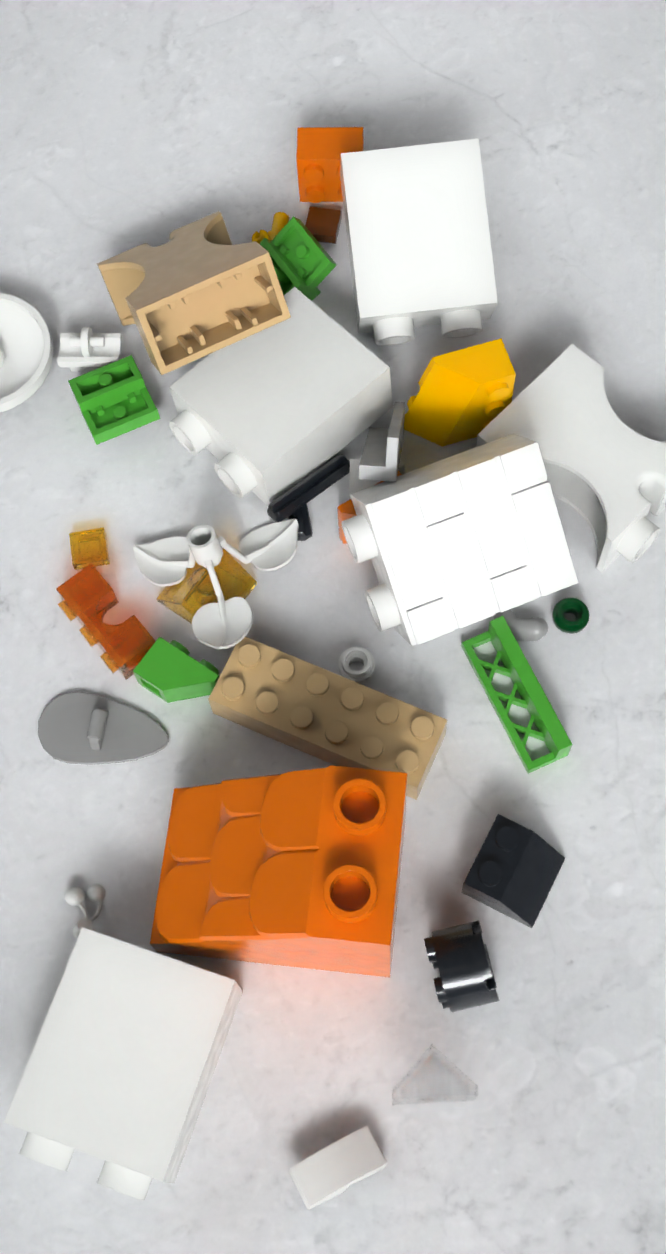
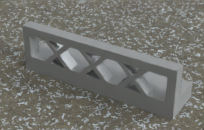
(383, 449)

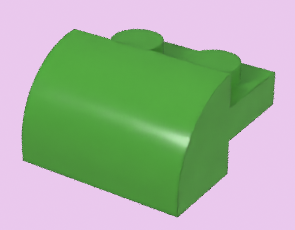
(298, 259)
(114, 399)

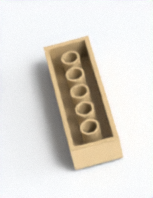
(326, 714)

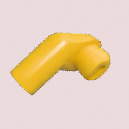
(279, 221)

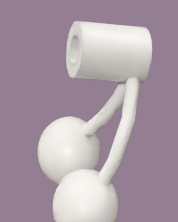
(76, 896)

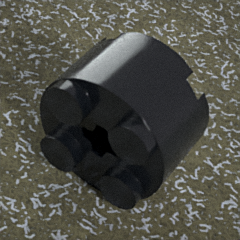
(463, 967)

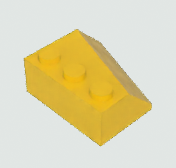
(461, 393)

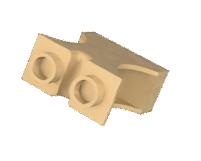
(194, 292)

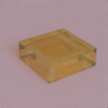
(89, 548)

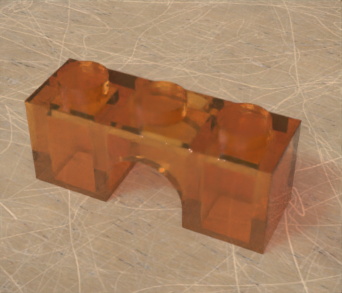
(88, 599)

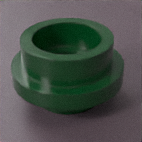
(574, 606)

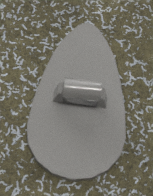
(97, 731)

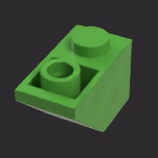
(174, 674)

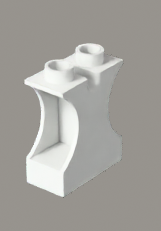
(590, 454)

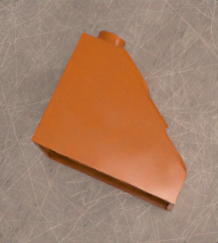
(285, 870)

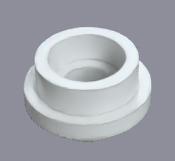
(352, 655)

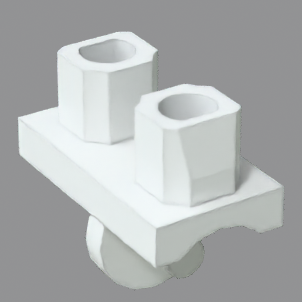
(88, 349)

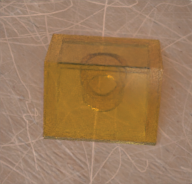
(198, 590)

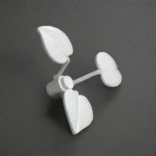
(227, 621)

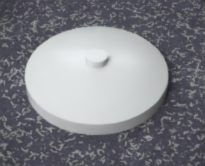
(24, 351)

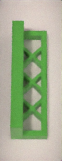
(528, 688)

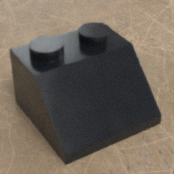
(513, 871)

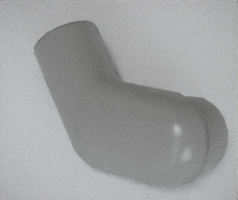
(524, 628)

